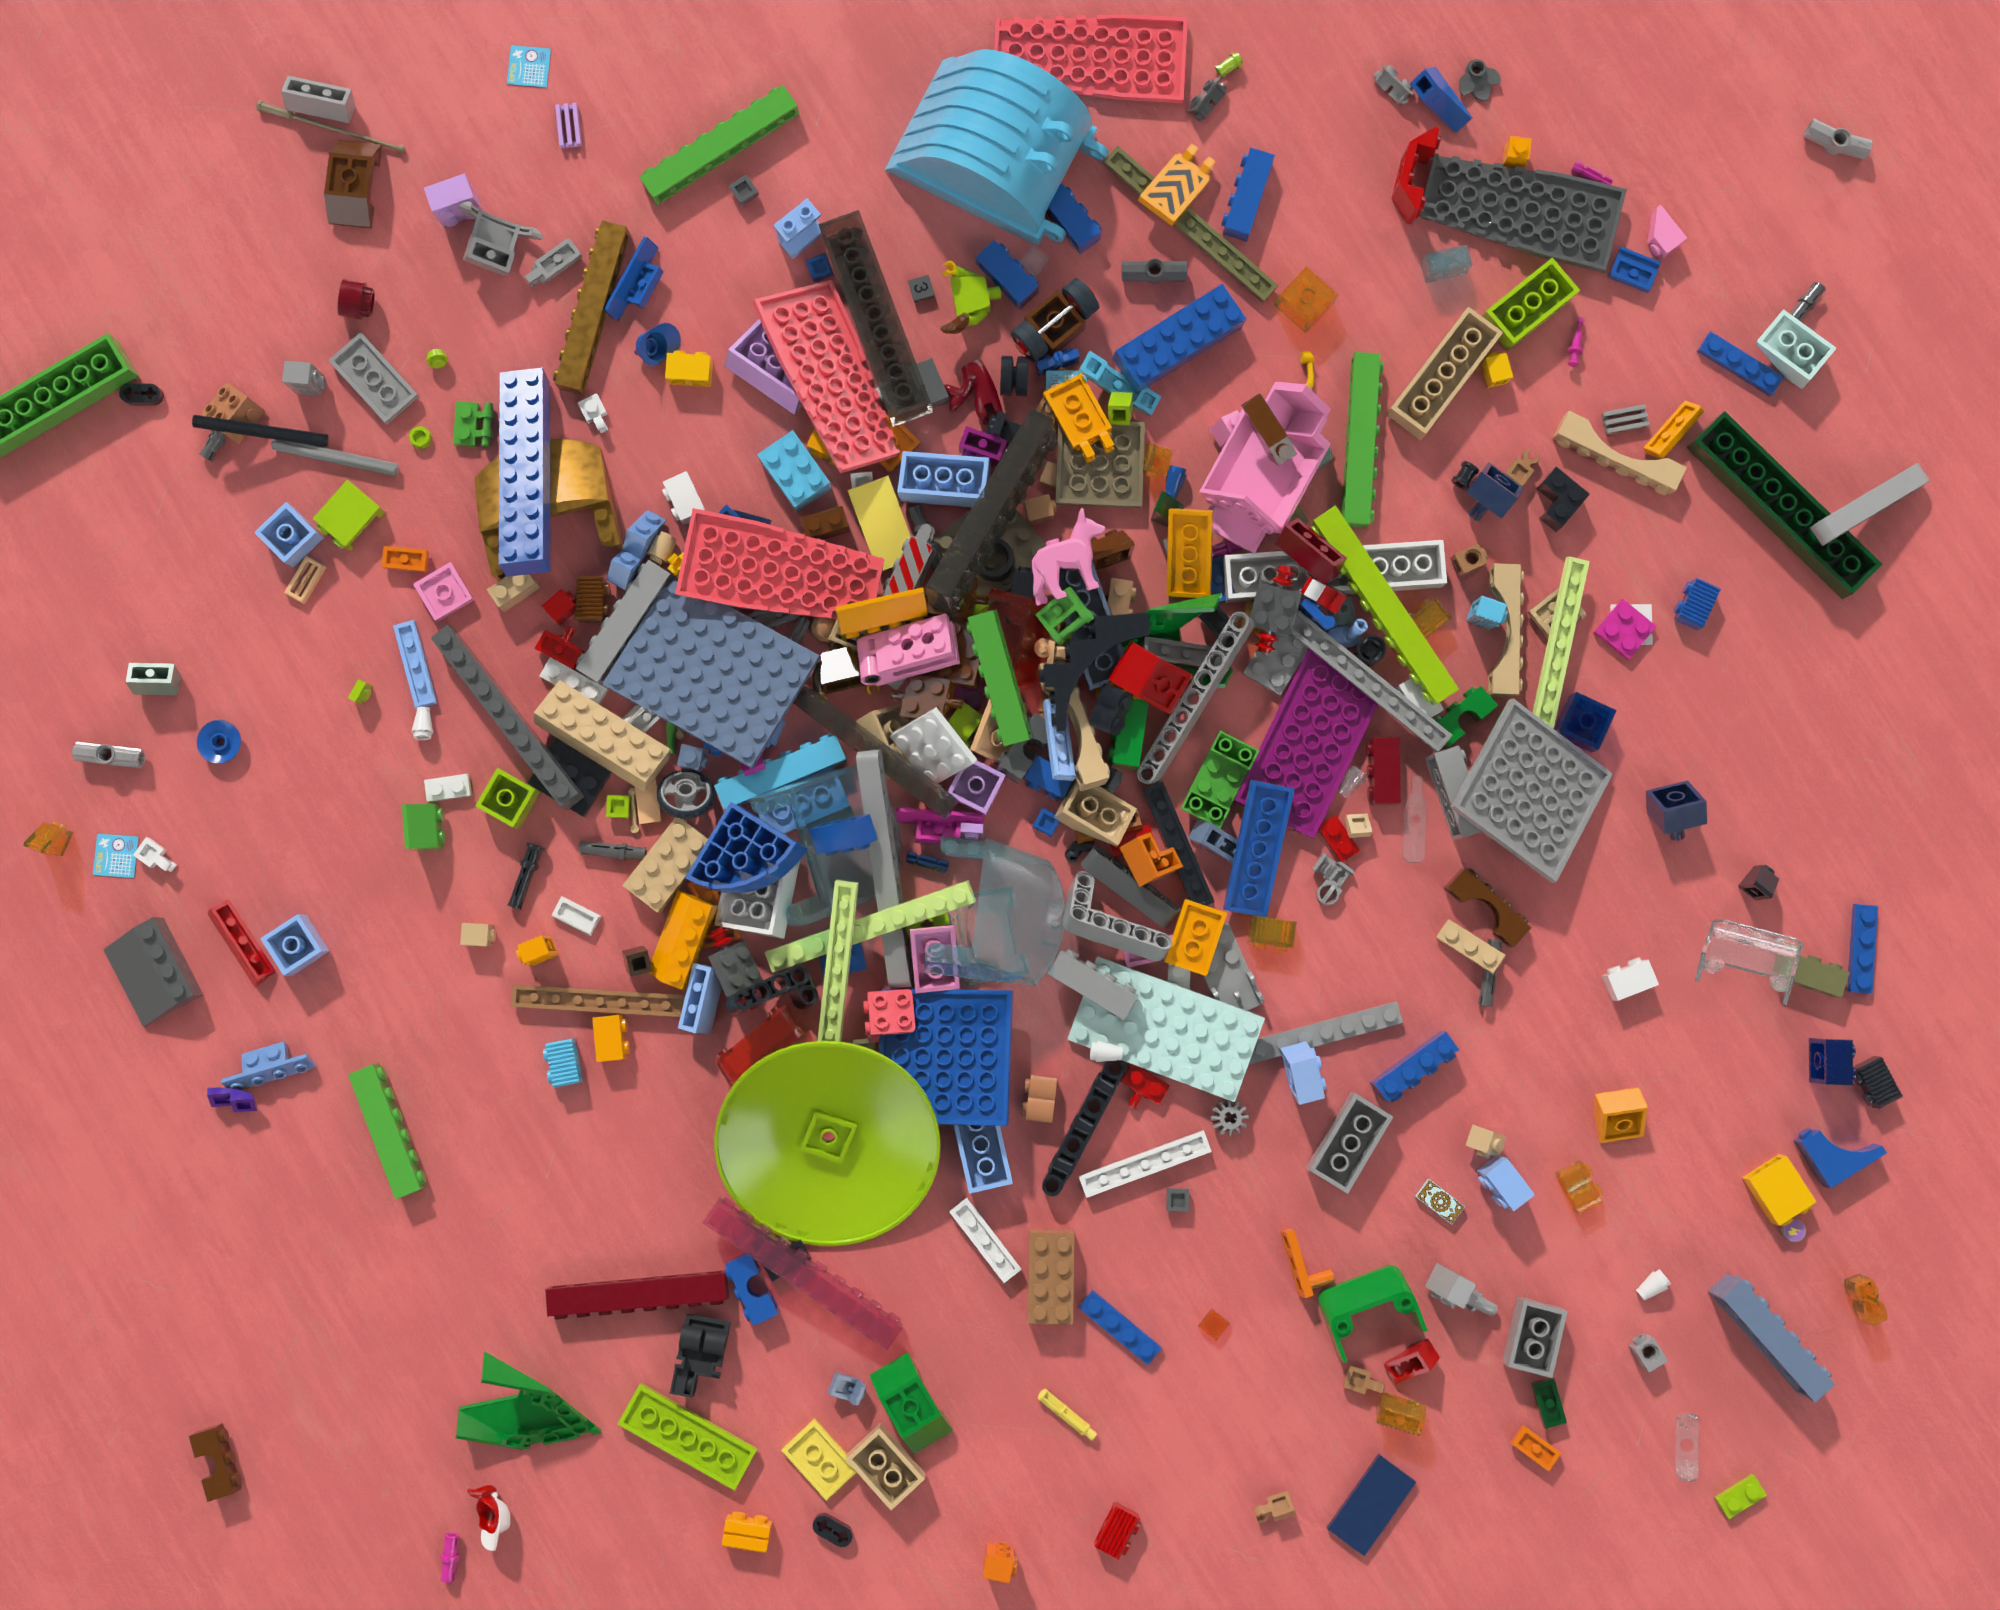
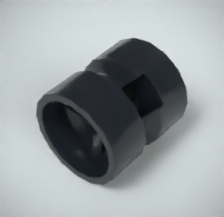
(1370, 650)

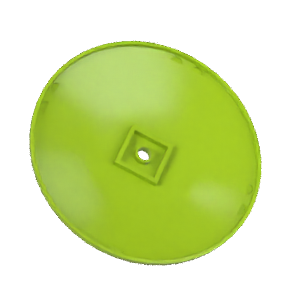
(820, 1188)

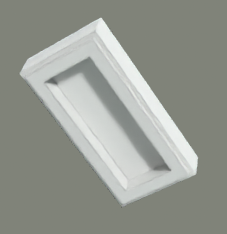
(576, 915)

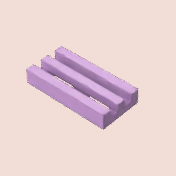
(566, 108)

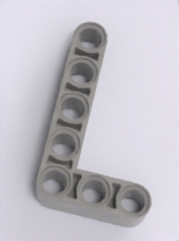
(1107, 928)

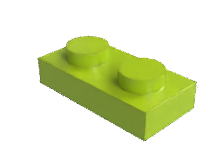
(1740, 1496)

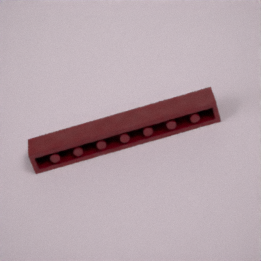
(637, 1293)

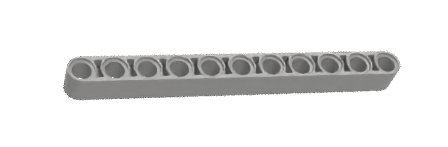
(885, 864)

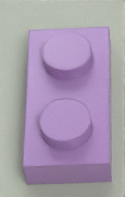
(971, 831)

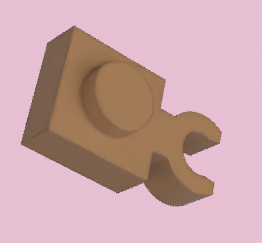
(1520, 469)

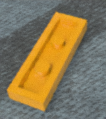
(1673, 429)

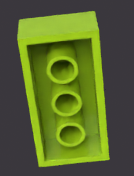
(1531, 303)

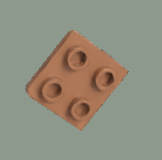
(233, 405)

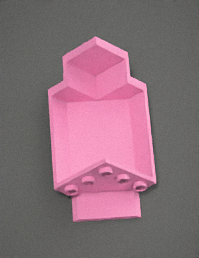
(1249, 489)

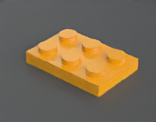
(1195, 937)

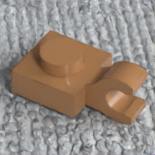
(1359, 1380)
(1278, 1506)

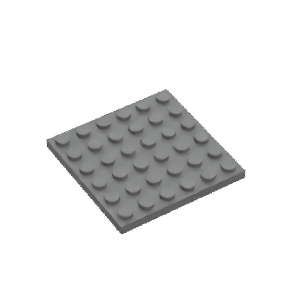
(1531, 790)

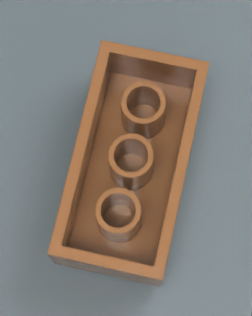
(1051, 1276)

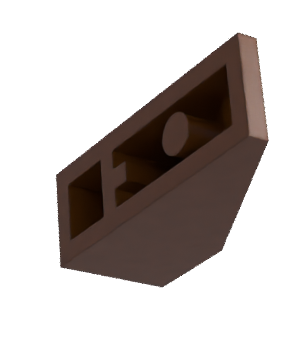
(1268, 430)

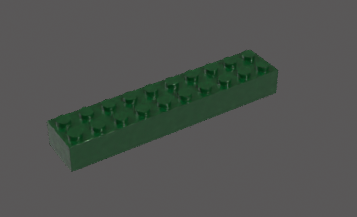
(1782, 504)

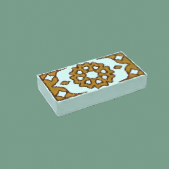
(1439, 1201)

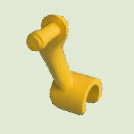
(1307, 358)

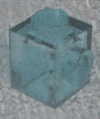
(1345, 615)

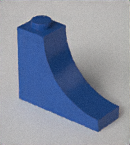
(1831, 1162)

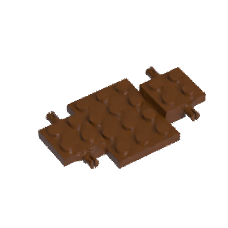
(938, 686)

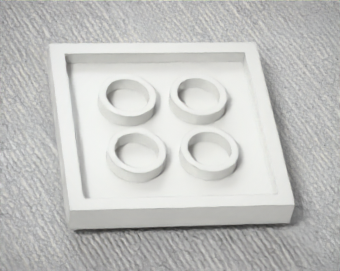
(933, 746)

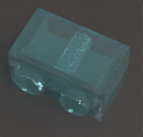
(1446, 263)

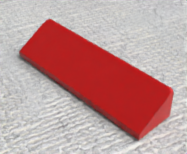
(241, 942)

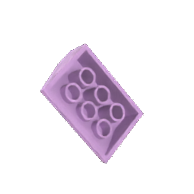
(757, 364)

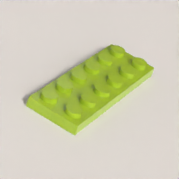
(687, 1436)

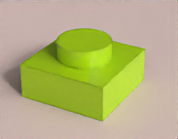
(360, 692)
(618, 806)

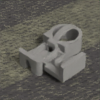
(1335, 874)

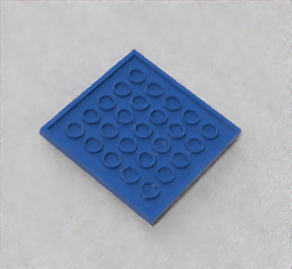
(959, 1053)

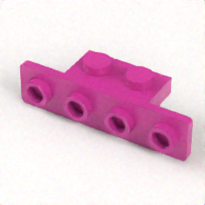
(932, 826)

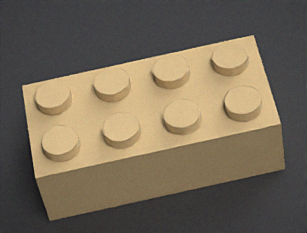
(666, 865)

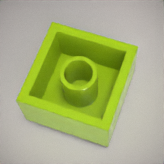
(507, 798)

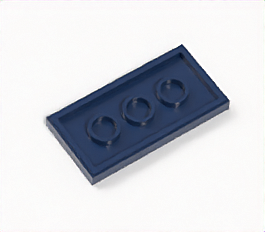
(1371, 1504)

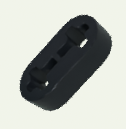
(141, 399)
(836, 1525)

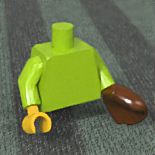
(969, 296)

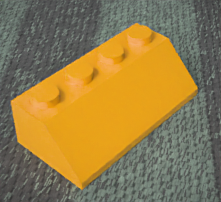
(881, 612)
(682, 939)

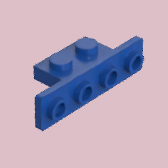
(636, 282)

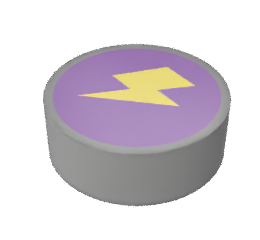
(1794, 1231)

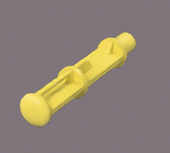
(1066, 1414)

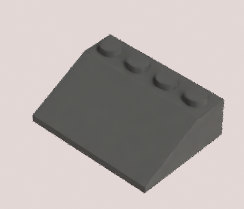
(152, 970)

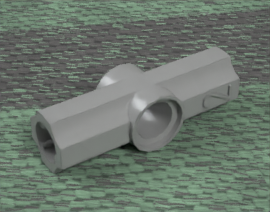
(97, 754)

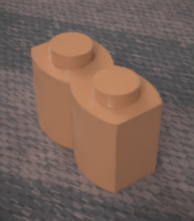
(1041, 1098)

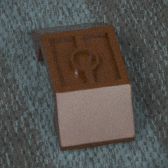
(350, 183)

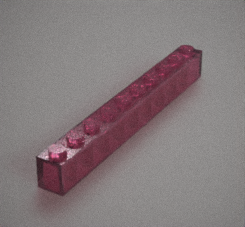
(803, 1273)

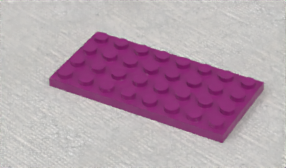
(1311, 741)

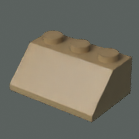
(883, 724)

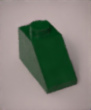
(1161, 510)

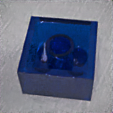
(1585, 721)
(1831, 1061)

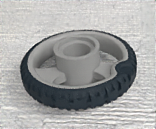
(685, 794)

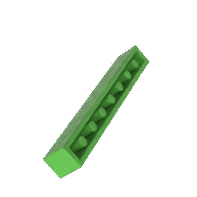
(719, 144)
(1360, 439)

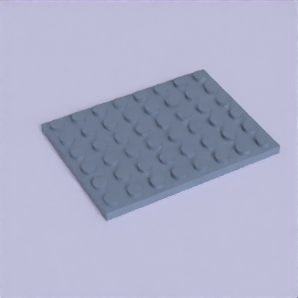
(712, 673)

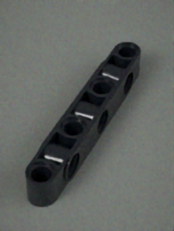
(1082, 1127)

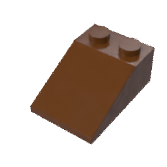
(1111, 549)

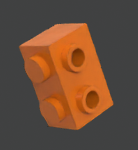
(999, 1562)

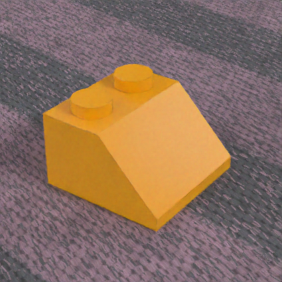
(1620, 1115)

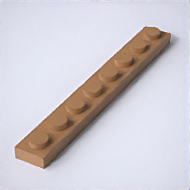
(597, 1000)

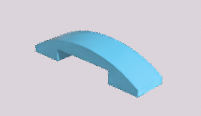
(1112, 381)

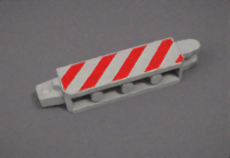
(913, 563)

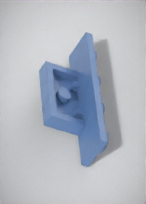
(267, 1065)

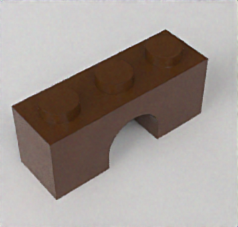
(214, 1443)

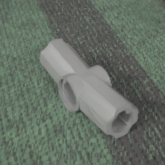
(1849, 144)

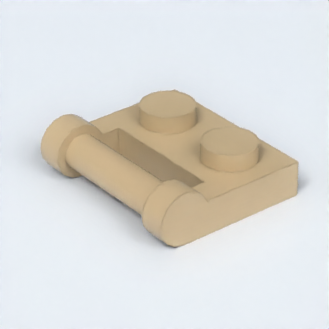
(1543, 613)

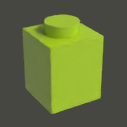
(1120, 408)

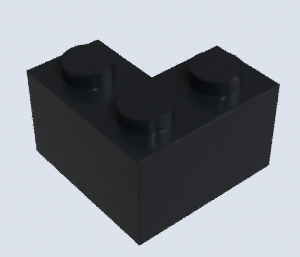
(1564, 494)

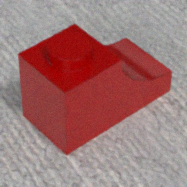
(1413, 1361)

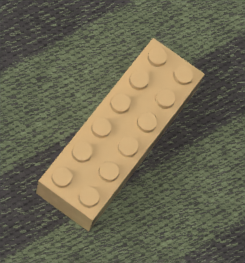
(1444, 373)
(601, 736)

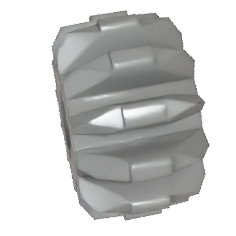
(1226, 1125)

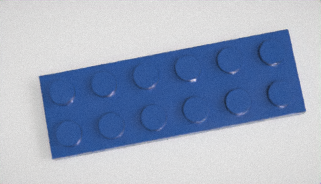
(1258, 848)

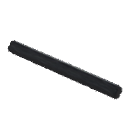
(260, 430)

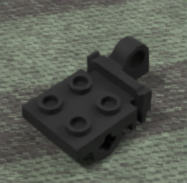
(701, 1350)

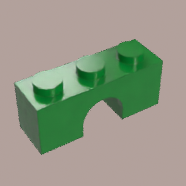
(1476, 703)

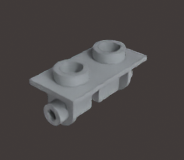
(1401, 89)

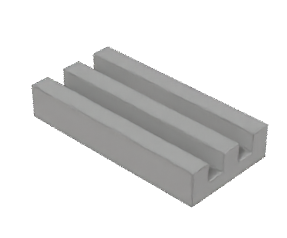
(1643, 416)

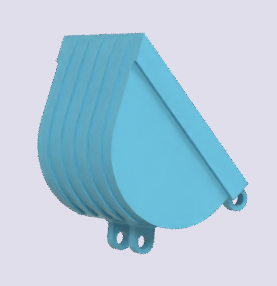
(996, 141)

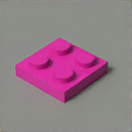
(1624, 629)

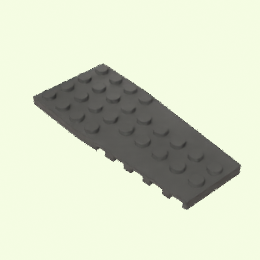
(1526, 209)

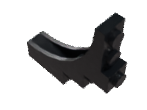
(1063, 677)

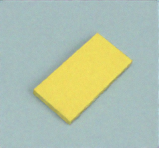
(880, 519)

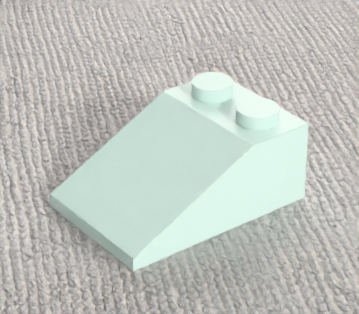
(1794, 349)

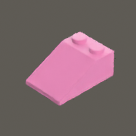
(920, 941)

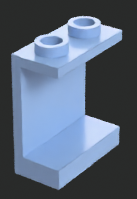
(798, 228)

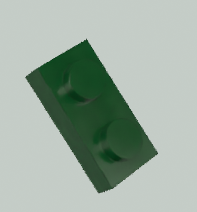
(1548, 1403)

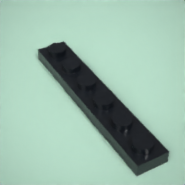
(1175, 836)

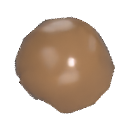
(822, 628)

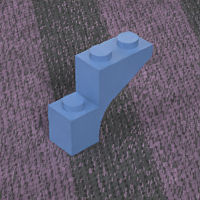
(635, 547)

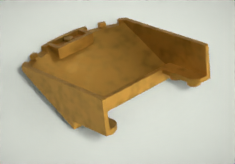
(576, 484)

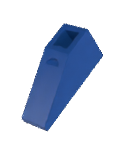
(1441, 98)

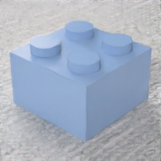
(289, 535)
(295, 945)
(1303, 1072)
(1505, 1183)

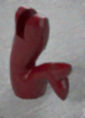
(976, 375)

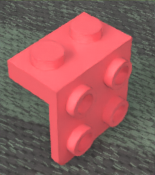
(889, 1013)

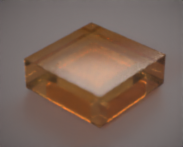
(1213, 1324)

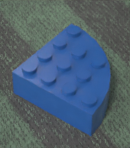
(744, 854)

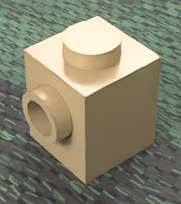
(1485, 1142)

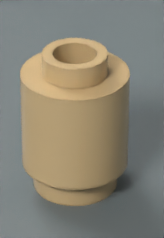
(661, 548)

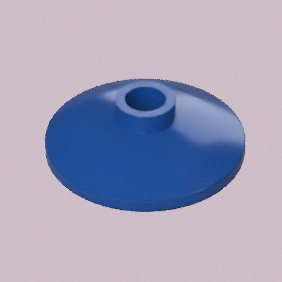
(209, 738)

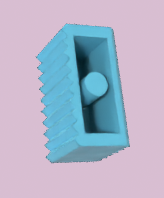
(1487, 613)
(563, 1063)

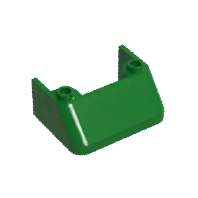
(1362, 1293)

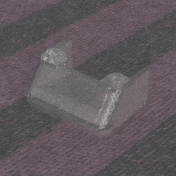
(1751, 951)

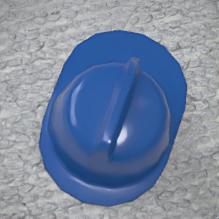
(656, 343)

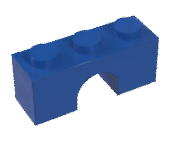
(758, 1306)

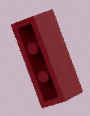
(1311, 551)
(1384, 771)

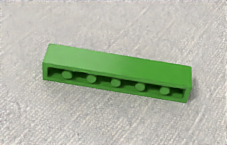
(999, 678)
(387, 1130)

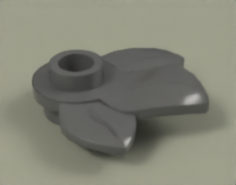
(1479, 83)

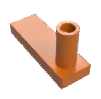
(1303, 1282)

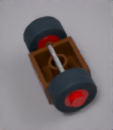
(1055, 321)

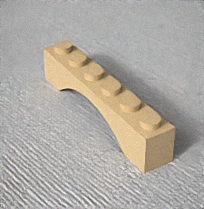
(1579, 435)
(1505, 586)
(1089, 767)

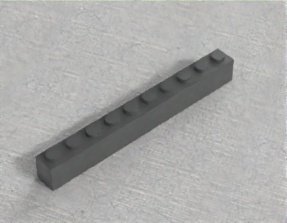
(507, 717)

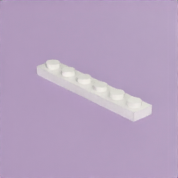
(1145, 1163)

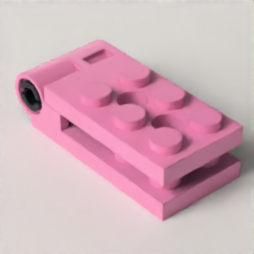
(907, 651)

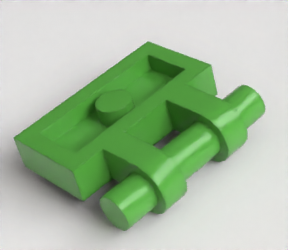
(466, 424)

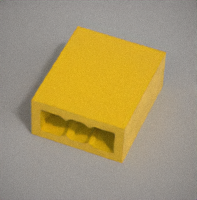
(1779, 1190)

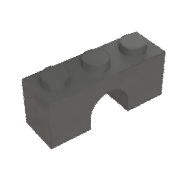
(1015, 763)

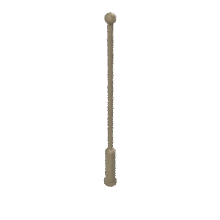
(261, 106)

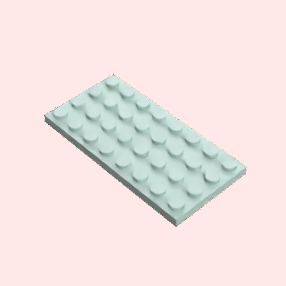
(1174, 1032)

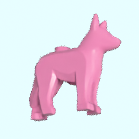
(1068, 554)

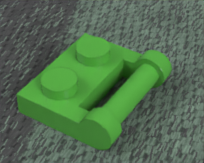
(1059, 610)

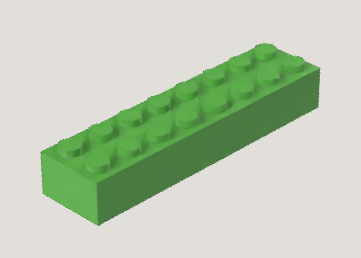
(63, 391)

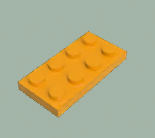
(1189, 553)

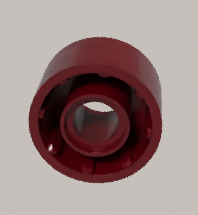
(355, 299)

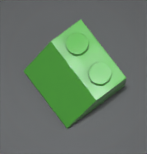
(423, 827)

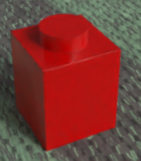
(560, 606)

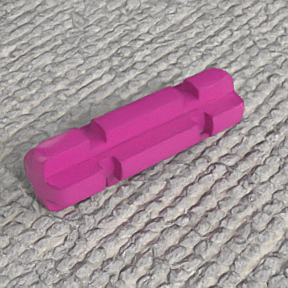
(1590, 173)

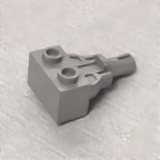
(1456, 1290)

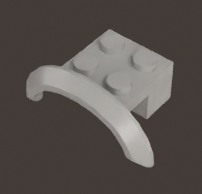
(493, 240)

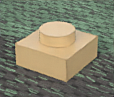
(1358, 825)

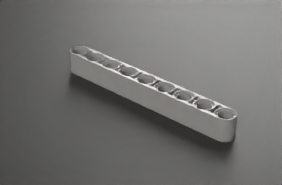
(1204, 692)

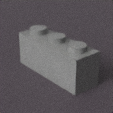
(318, 99)

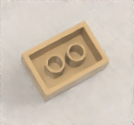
(885, 1466)

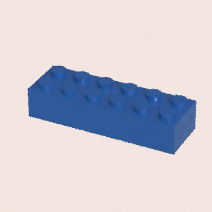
(1179, 338)

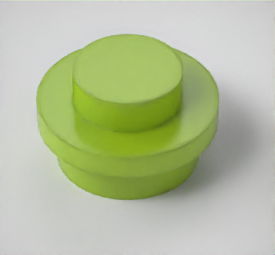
(436, 358)

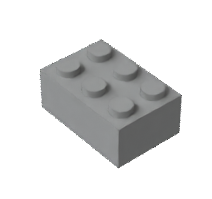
(1534, 1337)

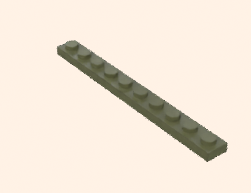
(1197, 230)

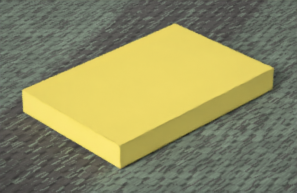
(819, 1459)

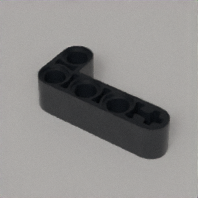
(769, 992)

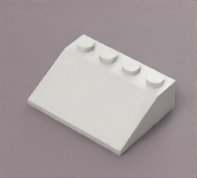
(760, 910)

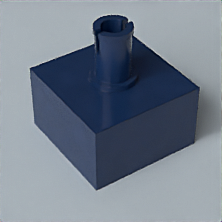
(1493, 491)
(1676, 808)

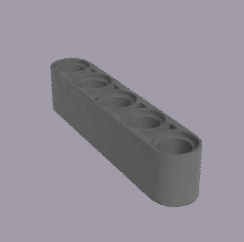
(1122, 882)

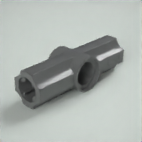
(1169, 271)

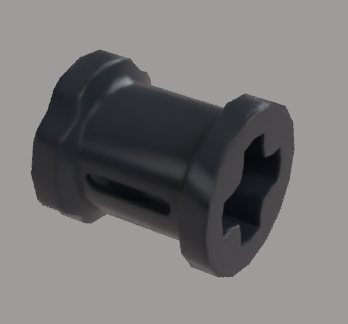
(1465, 475)

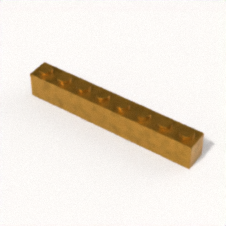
(589, 314)

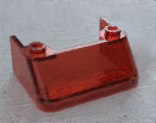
(1022, 612)
(774, 1033)

